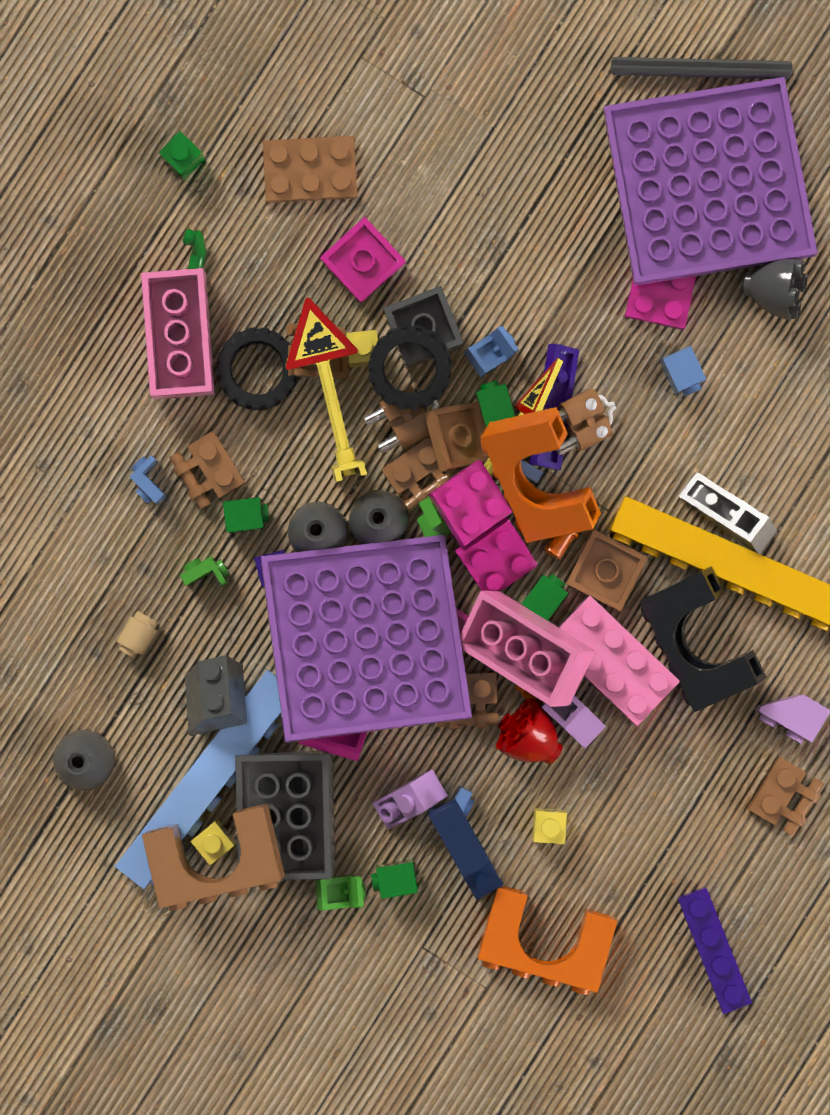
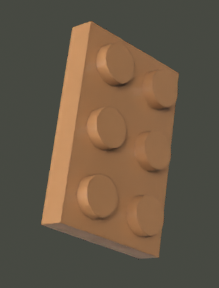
(309, 169)

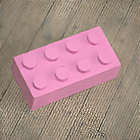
(178, 333)
(525, 648)
(621, 664)

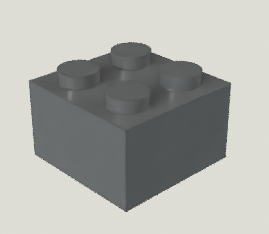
(429, 311)

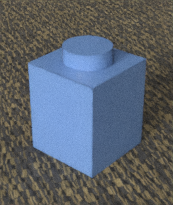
(683, 371)

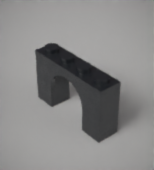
(700, 681)

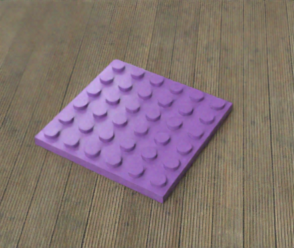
(709, 181)
(365, 638)

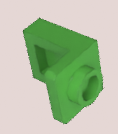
(431, 521)
(197, 570)
(340, 892)

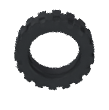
(225, 373)
(408, 399)

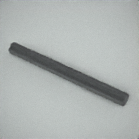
(701, 67)

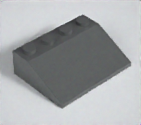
(300, 806)

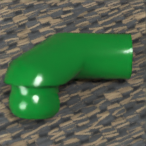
(198, 251)

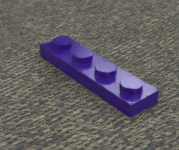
(560, 392)
(714, 950)

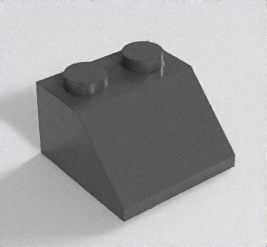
(215, 695)

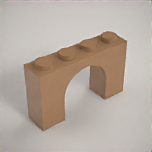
(179, 883)

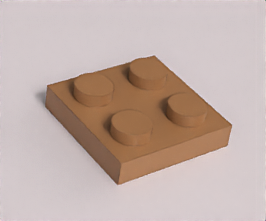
(456, 435)
(606, 570)

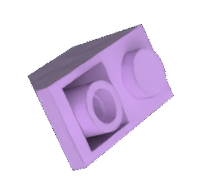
(796, 714)
(576, 720)
(410, 799)

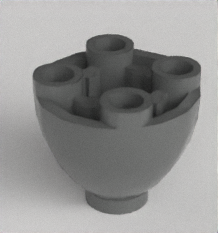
(778, 287)
(395, 517)
(331, 520)
(97, 758)

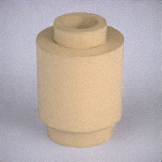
(137, 634)

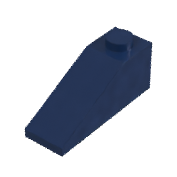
(465, 849)

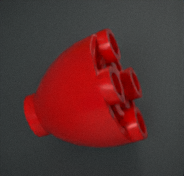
(529, 735)

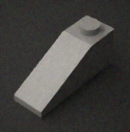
(729, 513)

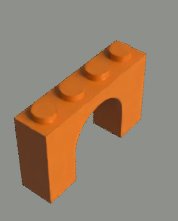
(536, 512)
(579, 967)

